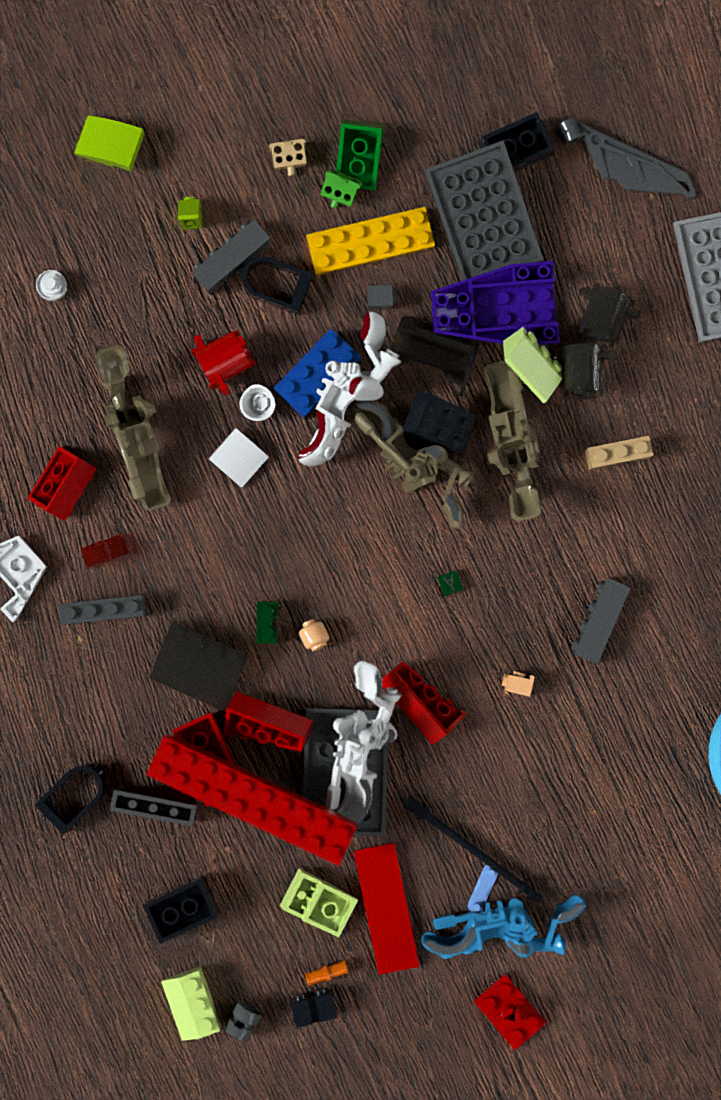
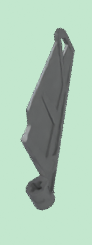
(627, 164)

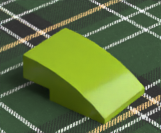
(110, 142)

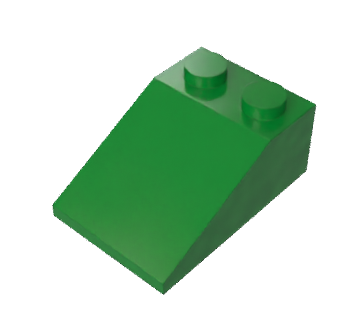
(360, 151)

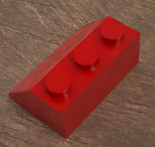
(61, 483)

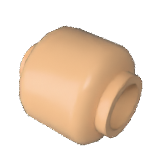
(314, 635)

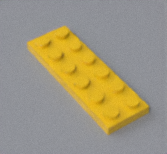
(370, 241)

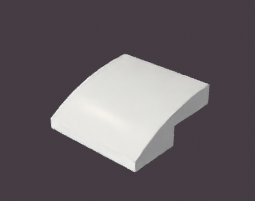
(238, 457)

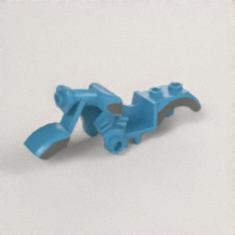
(507, 923)

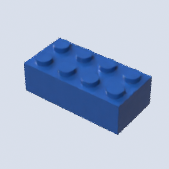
(304, 379)

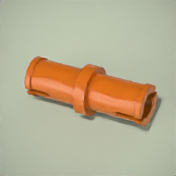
(326, 973)

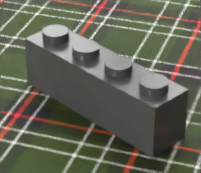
(228, 259)
(102, 610)
(601, 620)
(154, 806)

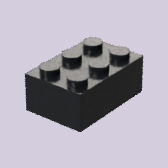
(524, 141)
(440, 422)
(181, 909)

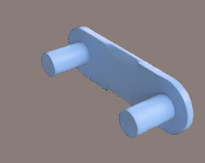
(482, 889)

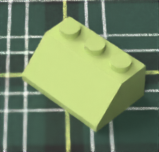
(532, 363)
(192, 1004)

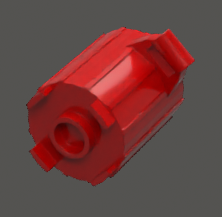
(222, 359)

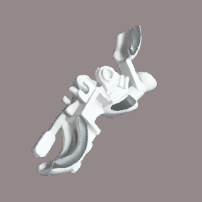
(355, 741)

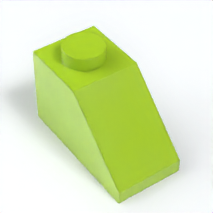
(190, 213)

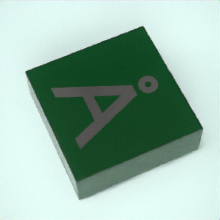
(450, 583)

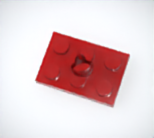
(509, 1011)

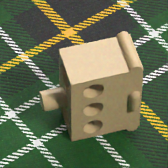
(288, 149)

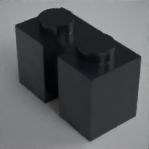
(313, 1007)

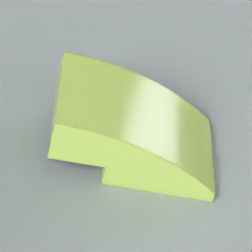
(318, 903)

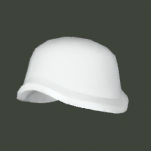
(257, 403)

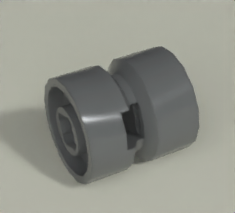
(246, 1014)

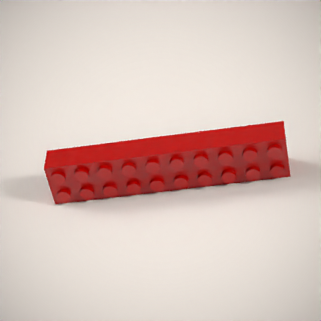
(252, 799)

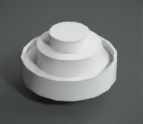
(51, 285)

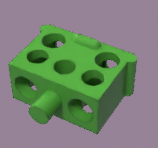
(344, 184)

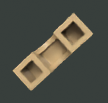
(619, 452)

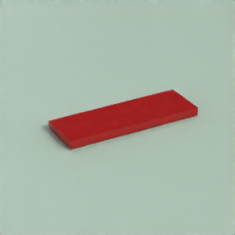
(386, 908)

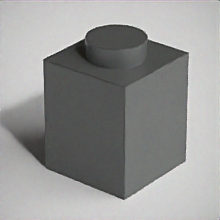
(381, 297)

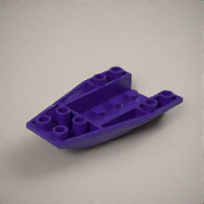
(499, 304)

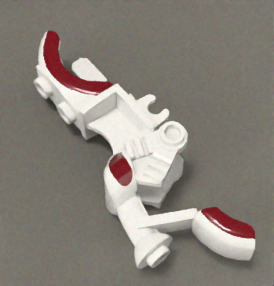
(348, 386)

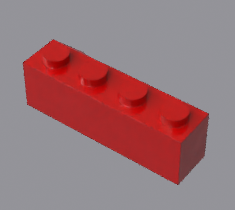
(422, 703)
(266, 723)

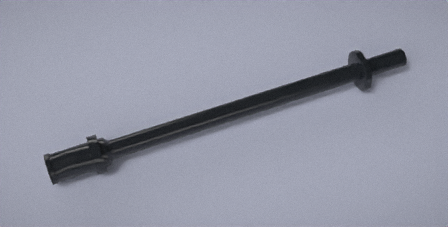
(425, 814)

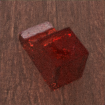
(104, 551)

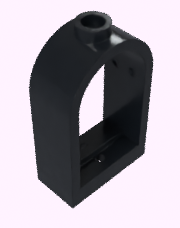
(300, 291)
(54, 814)

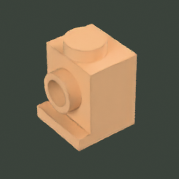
(518, 683)

